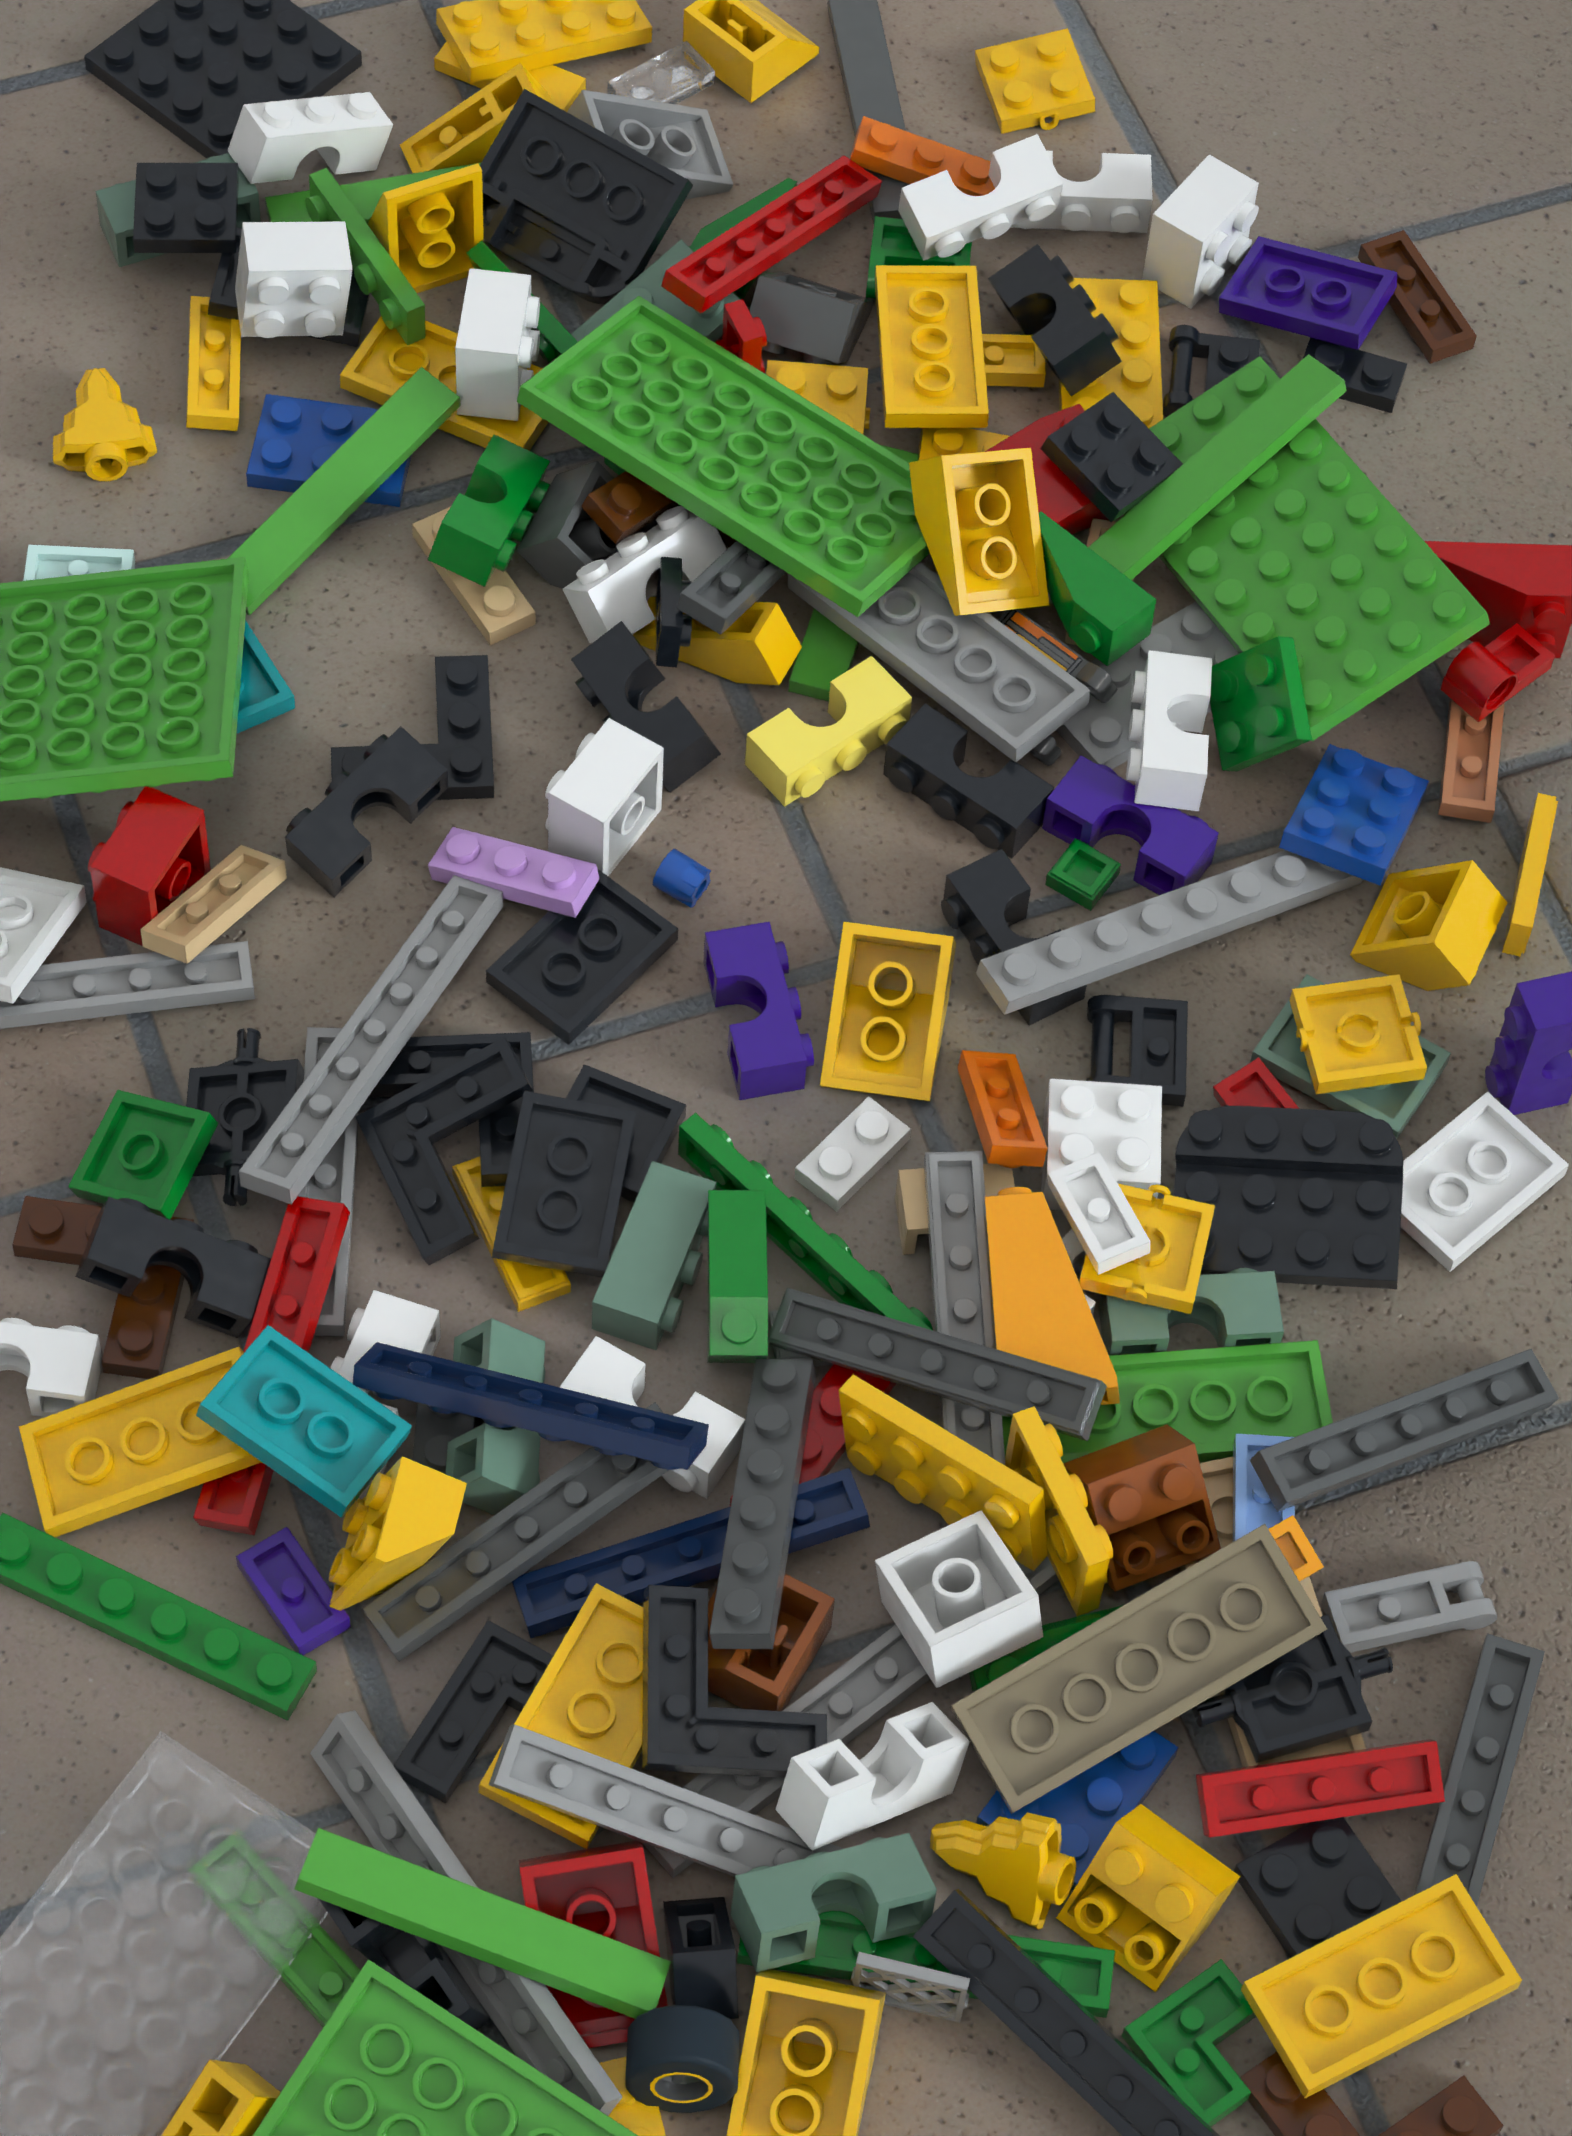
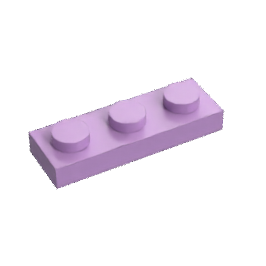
(517, 870)

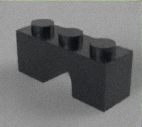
(1072, 339)
(620, 676)
(395, 776)
(997, 808)
(984, 904)
(221, 1274)
(413, 1961)

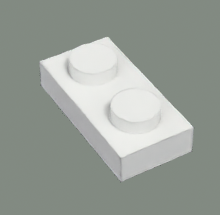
(852, 1153)
(1098, 1213)

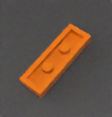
(914, 158)
(1002, 1109)

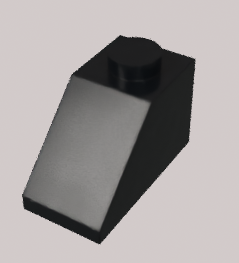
(701, 1955)

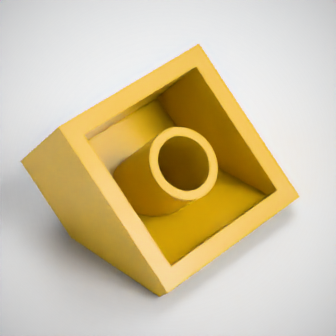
(1431, 925)

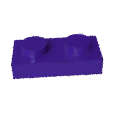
(292, 1591)

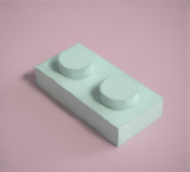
(61, 561)

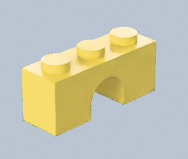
(799, 757)

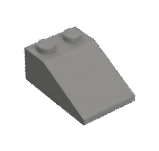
(664, 132)

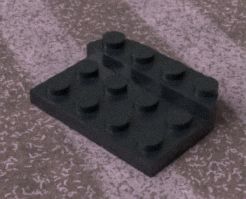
(575, 200)
(1296, 1193)

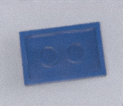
(300, 436)
(1354, 814)
(1095, 1798)

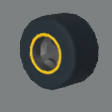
(682, 2059)

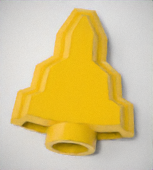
(102, 431)
(1012, 1862)

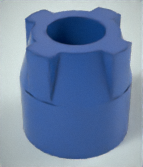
(682, 878)

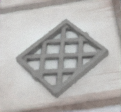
(926, 1979)

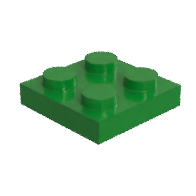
(1258, 704)
(144, 1153)

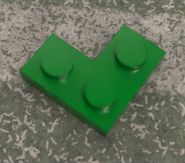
(1180, 2041)

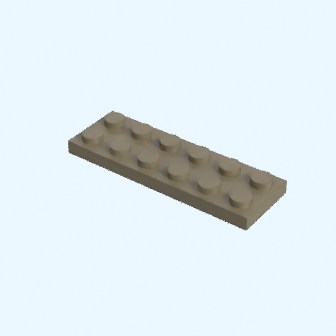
(1137, 1668)

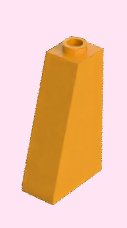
(1037, 1292)

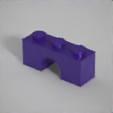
(1099, 803)
(749, 970)
(1532, 1052)

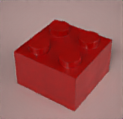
(147, 861)

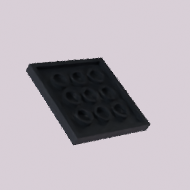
(205, 59)

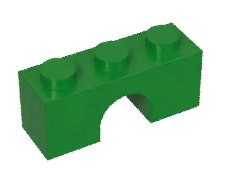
(493, 511)

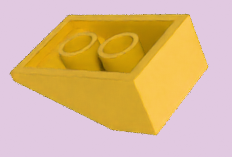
(432, 226)
(982, 529)
(888, 1011)
(805, 2057)

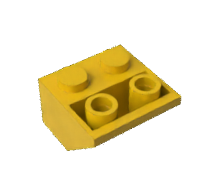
(746, 44)
(394, 1530)
(1147, 1896)

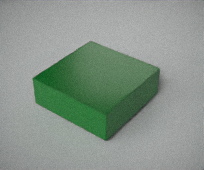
(1083, 874)

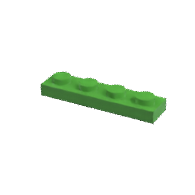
(371, 263)

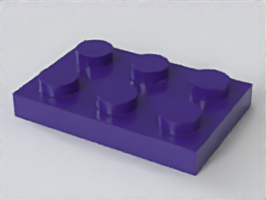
(1308, 292)

